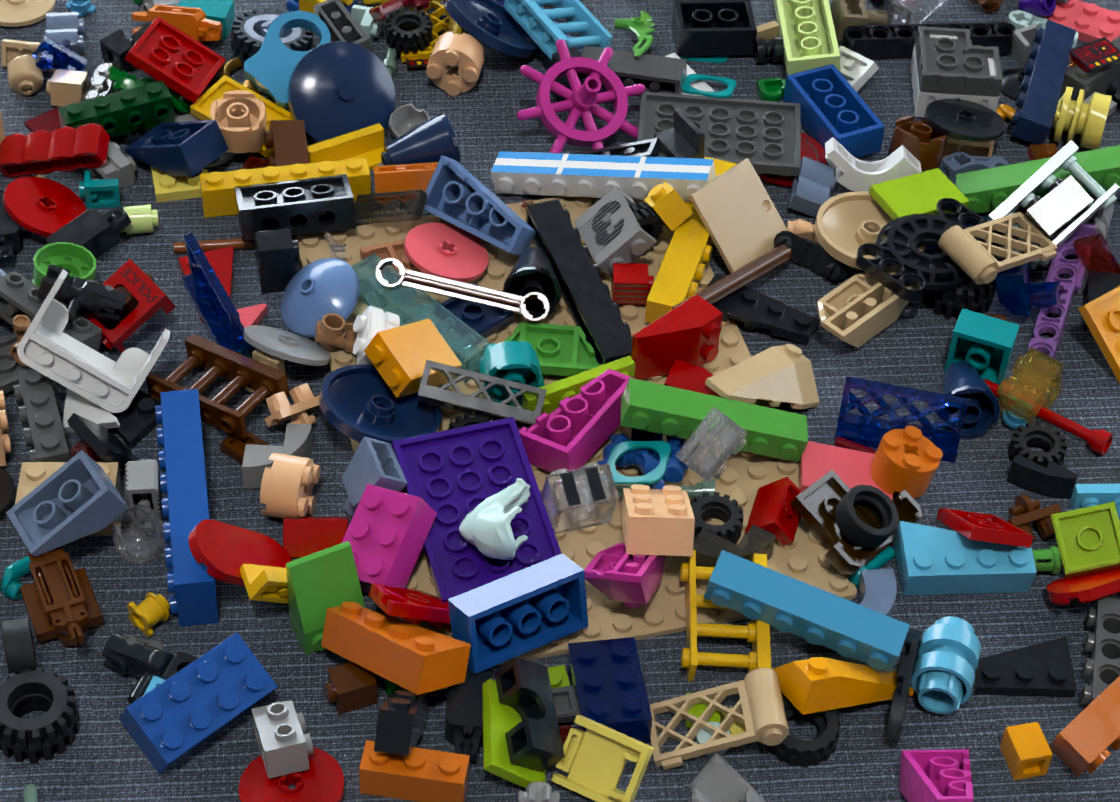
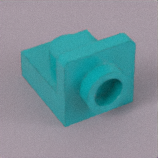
(100, 193)

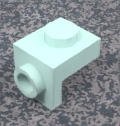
(365, 21)

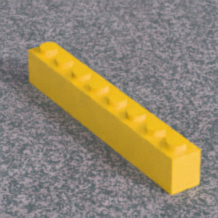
(683, 261)

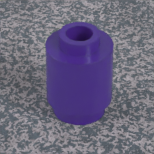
(1038, 7)

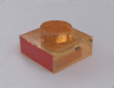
(1042, 151)

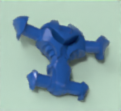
(648, 459)

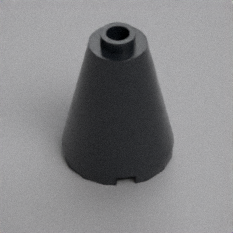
(534, 274)

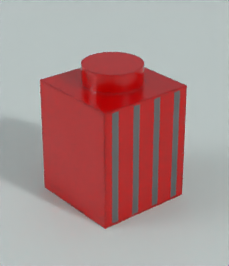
(631, 283)

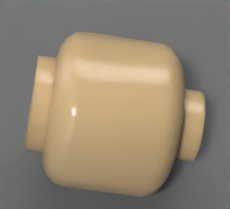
(24, 75)

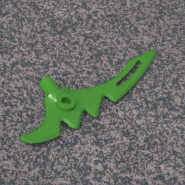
(641, 27)

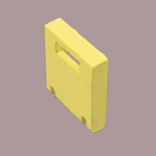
(598, 760)

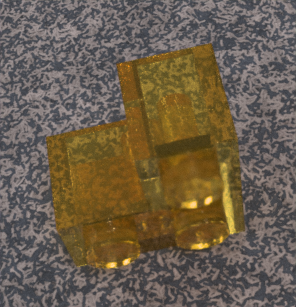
(1032, 385)

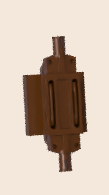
(59, 599)

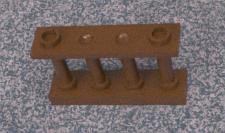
(227, 364)

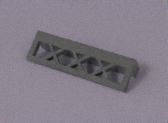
(471, 403)

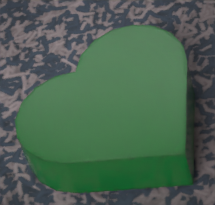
(771, 89)

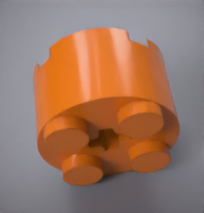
(905, 462)

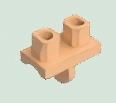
(297, 413)

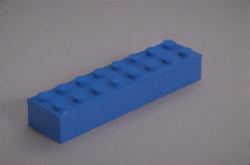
(184, 506)

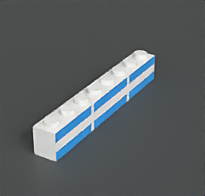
(597, 174)

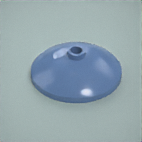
(316, 290)

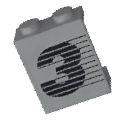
(613, 231)

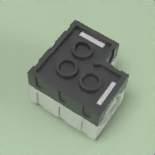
(952, 68)

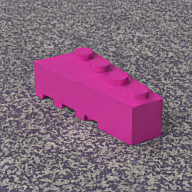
(578, 426)
(936, 775)

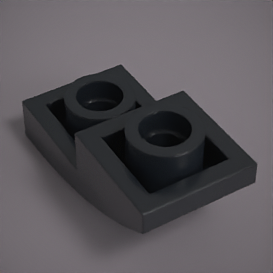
(1049, 481)

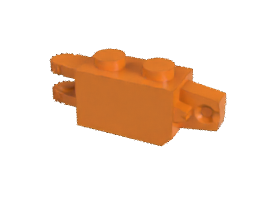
(187, 19)

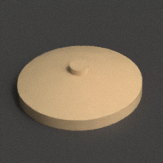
(848, 223)

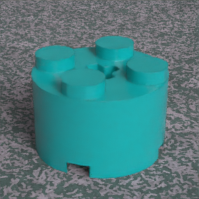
(512, 362)

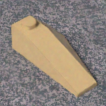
(770, 376)

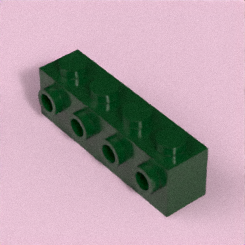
(122, 111)

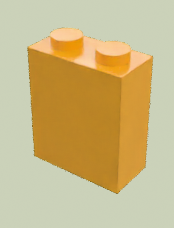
(402, 354)

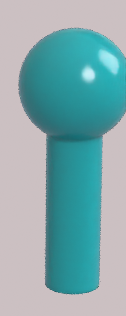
(877, 562)

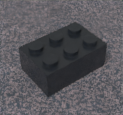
(714, 27)

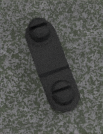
(812, 256)

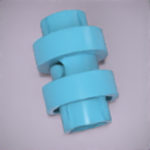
(946, 665)

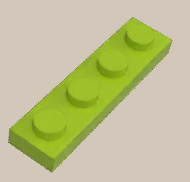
(571, 385)

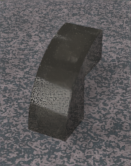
(709, 546)

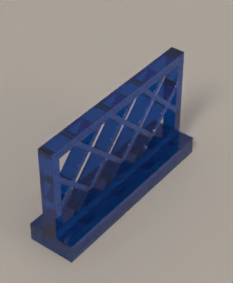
(213, 301)
(869, 429)

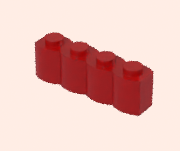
(54, 151)

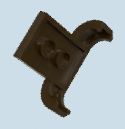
(818, 509)

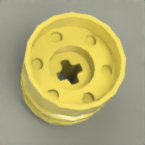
(1081, 118)

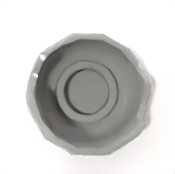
(405, 119)

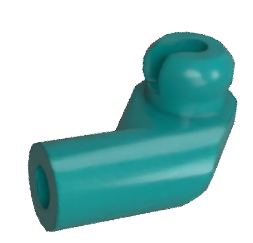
(11, 580)

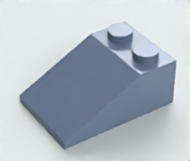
(67, 506)

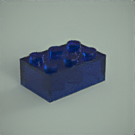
(610, 685)

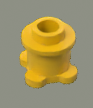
(148, 612)

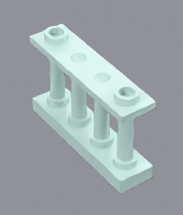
(1043, 178)

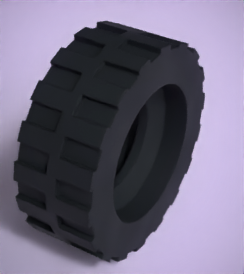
(809, 752)

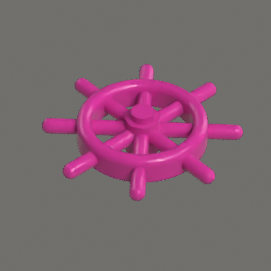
(580, 100)

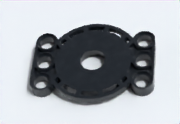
(913, 266)

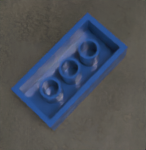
(834, 110)
(520, 612)
(197, 702)

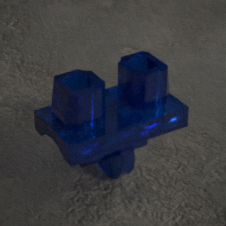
(57, 56)

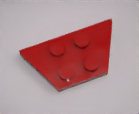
(410, 604)

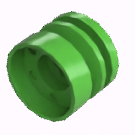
(65, 255)

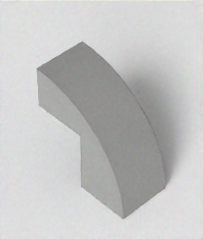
(297, 442)

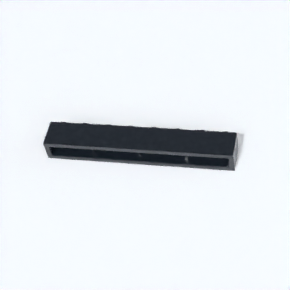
(580, 281)

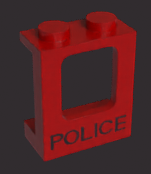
(149, 299)

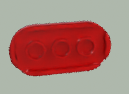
(228, 547)
(1085, 586)

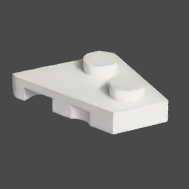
(855, 67)

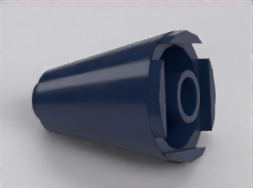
(423, 144)
(983, 407)

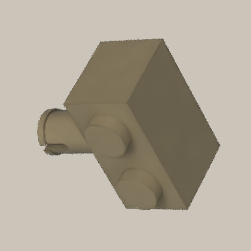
(854, 13)

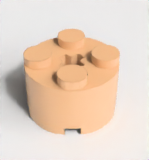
(455, 62)
(240, 120)
(289, 486)

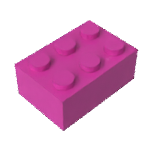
(388, 535)

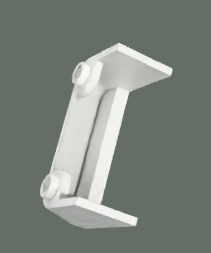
(79, 366)

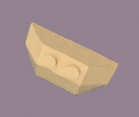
(860, 309)

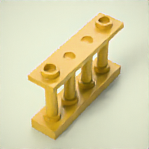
(755, 632)

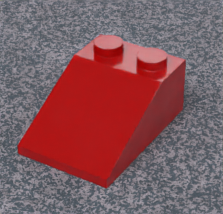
(683, 334)

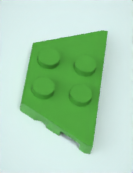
(559, 348)

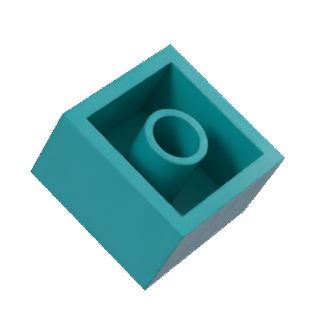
(984, 344)

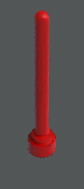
(1097, 439)

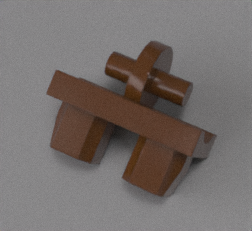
(1030, 518)

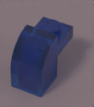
(1020, 295)

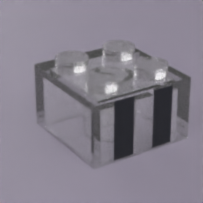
(580, 497)

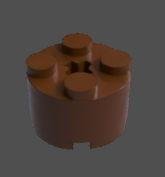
(920, 140)

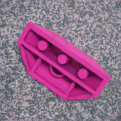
(624, 575)

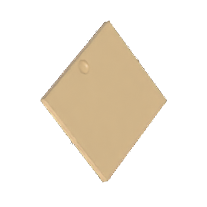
(738, 215)

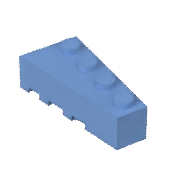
(472, 207)

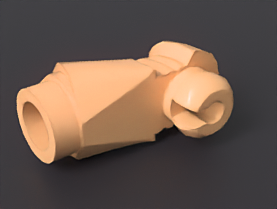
(803, 229)

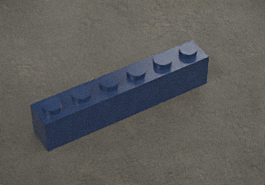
(1044, 82)

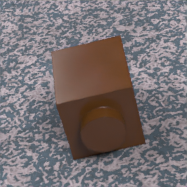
(350, 687)

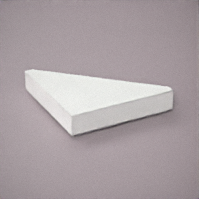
(81, 406)

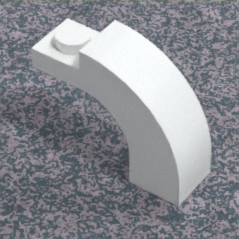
(860, 174)

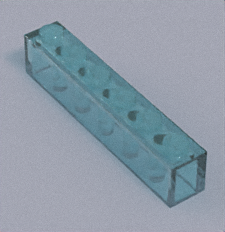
(416, 305)

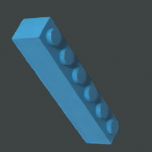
(806, 611)

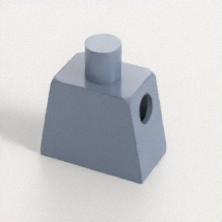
(374, 465)

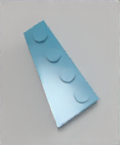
(948, 563)

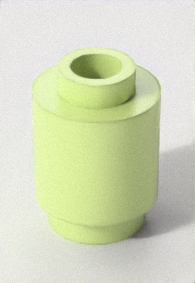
(142, 219)

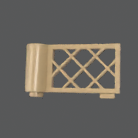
(975, 256)
(761, 709)

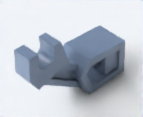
(961, 163)

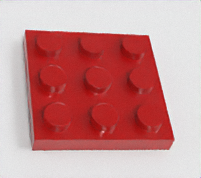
(175, 59)

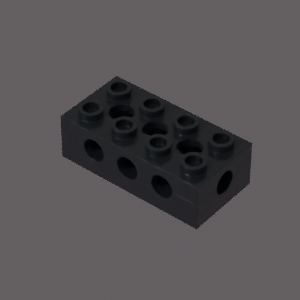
(296, 199)

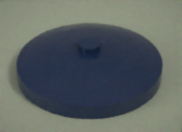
(491, 26)
(340, 90)
(363, 405)

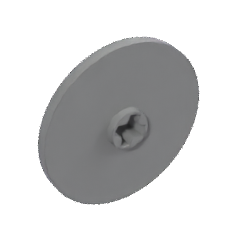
(286, 345)

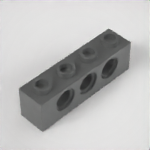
(1103, 648)

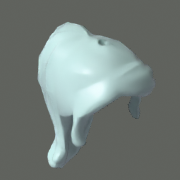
(490, 521)

